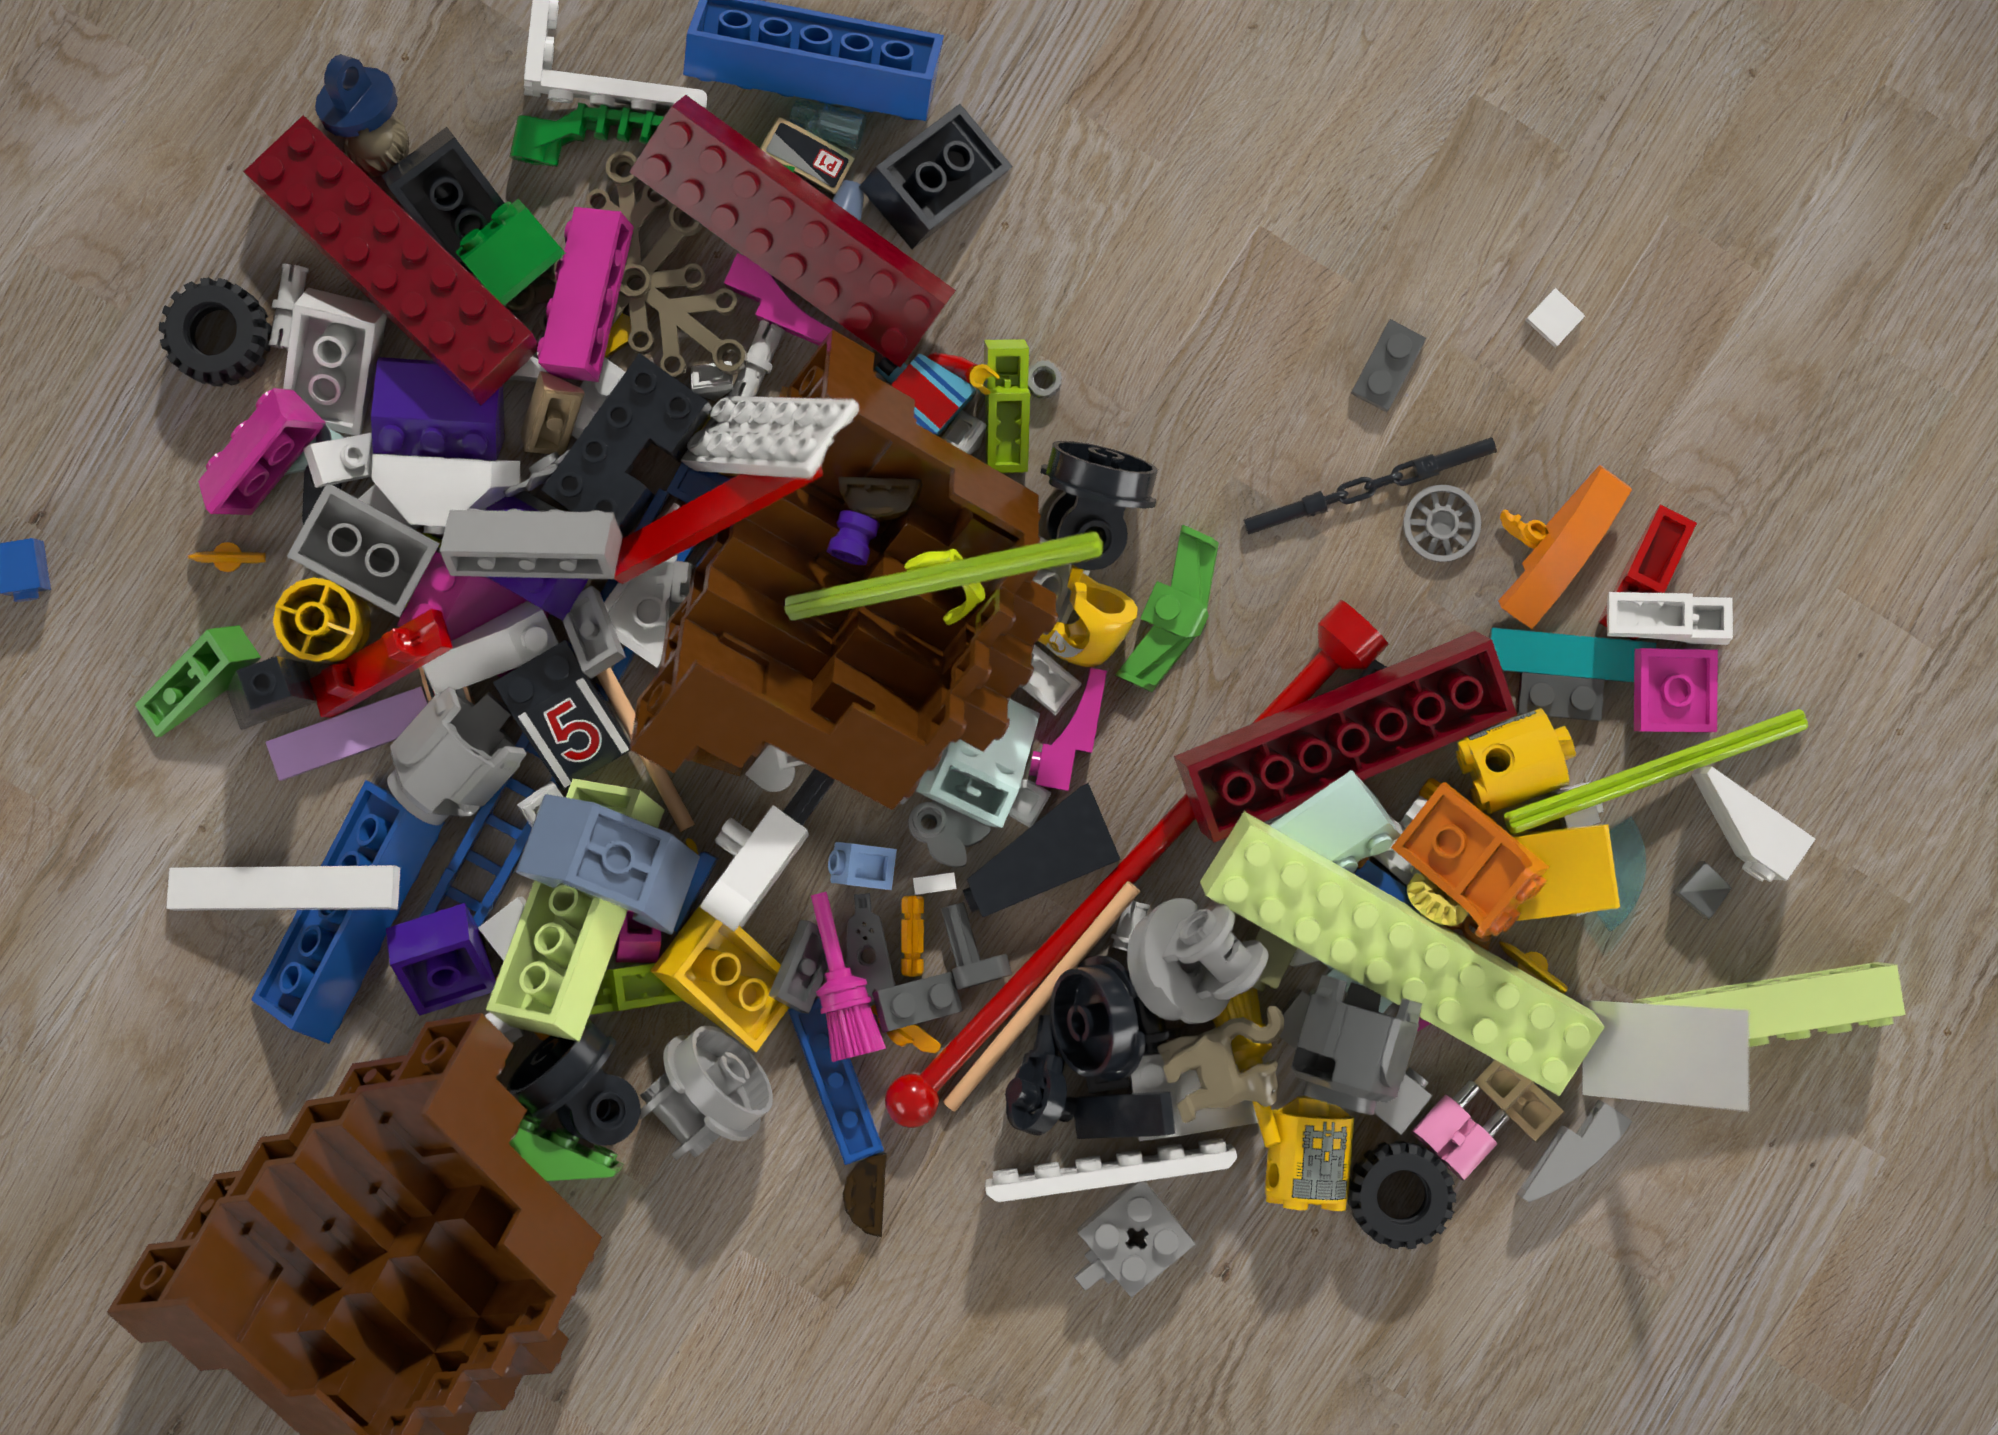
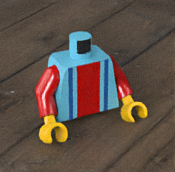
(937, 385)

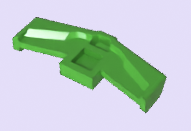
(1174, 611)

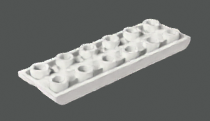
(768, 435)
(1128, 1168)

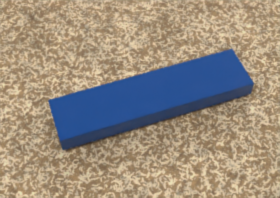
(837, 1088)

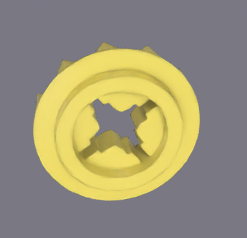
(1434, 902)

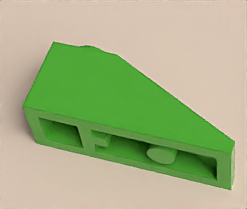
(196, 678)

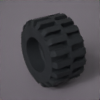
(185, 316)
(1423, 1223)

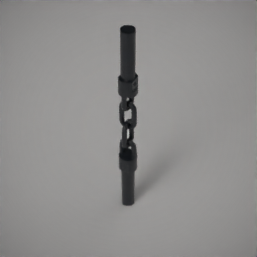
(1423, 468)

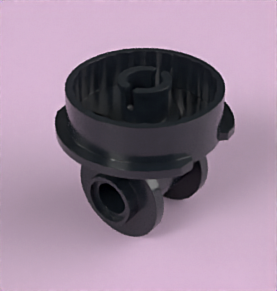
(1096, 491)
(1102, 1021)
(569, 1080)

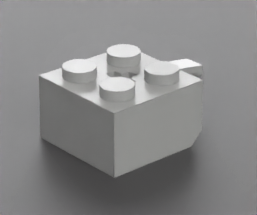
(1131, 1263)

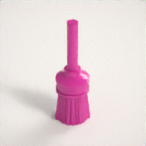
(843, 996)

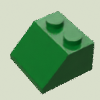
(509, 251)

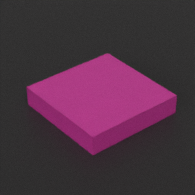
(1675, 690)

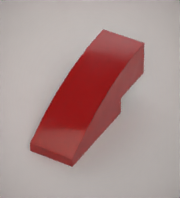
(1655, 555)

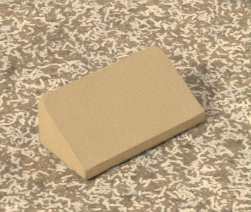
(551, 415)

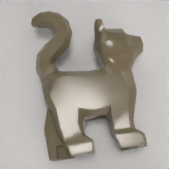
(1215, 1065)

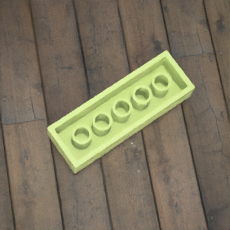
(564, 939)
(1805, 1001)

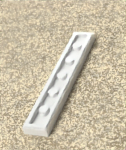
(283, 888)

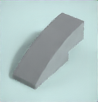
(1573, 1152)

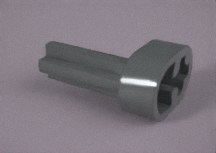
(970, 969)

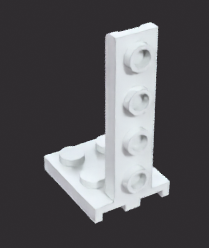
(599, 90)

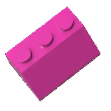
(259, 453)

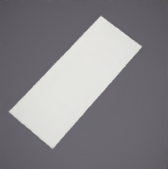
(1670, 1055)

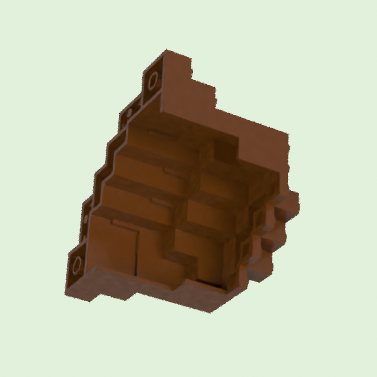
(868, 686)
(377, 1254)

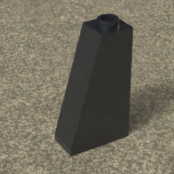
(269, 690)
(1050, 853)

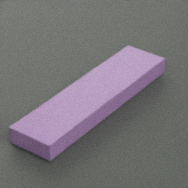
(345, 734)

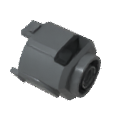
(1352, 1049)

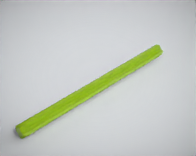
(944, 576)
(1655, 771)

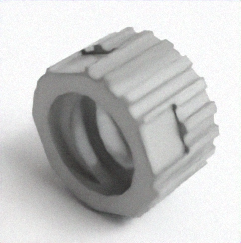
(1057, 378)

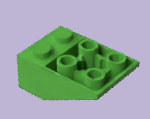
(560, 1156)

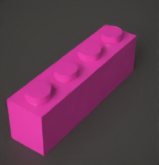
(585, 294)

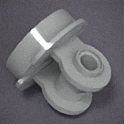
(1190, 961)
(708, 1090)

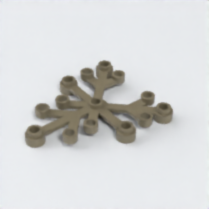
(672, 312)

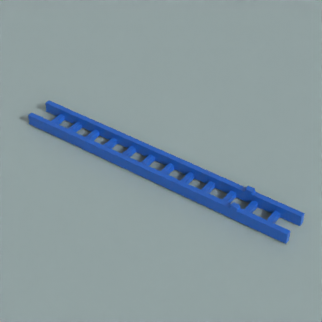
(484, 815)

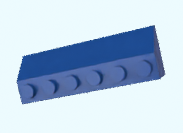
(814, 56)
(331, 950)

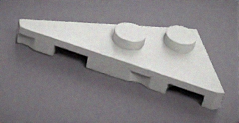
(642, 609)

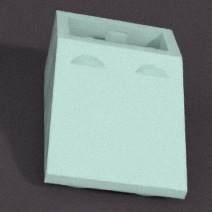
(986, 781)

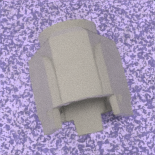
(453, 757)

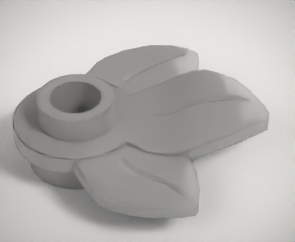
(540, 474)
(951, 834)

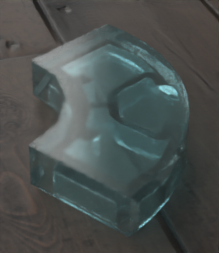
(1630, 871)

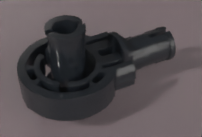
(1039, 1087)

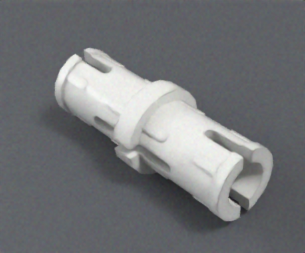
(290, 290)
(758, 360)

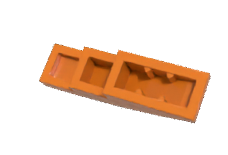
(1567, 546)

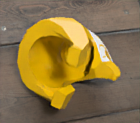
(1102, 625)

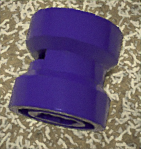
(853, 538)

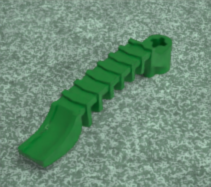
(541, 140)

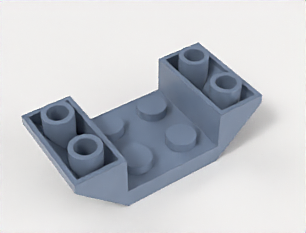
(609, 859)

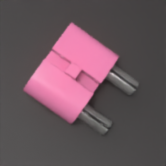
(1455, 1136)

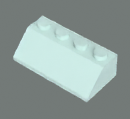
(1341, 823)

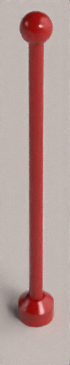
(912, 1099)

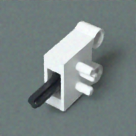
(762, 854)

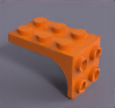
(1472, 860)

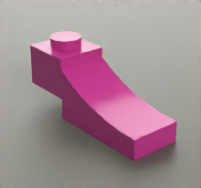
(775, 307)
(1055, 761)

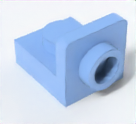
(862, 865)

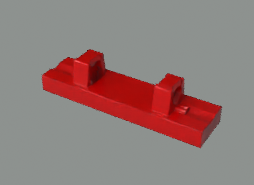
(381, 663)

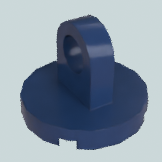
(354, 97)

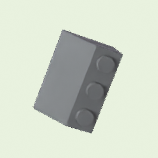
(363, 549)

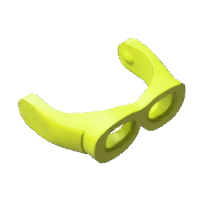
(974, 592)

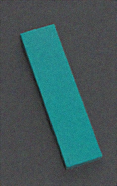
(1566, 654)

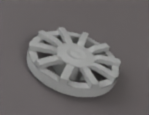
(1442, 523)

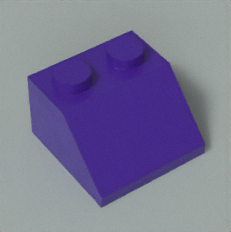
(440, 959)

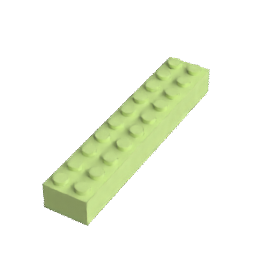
(1401, 953)

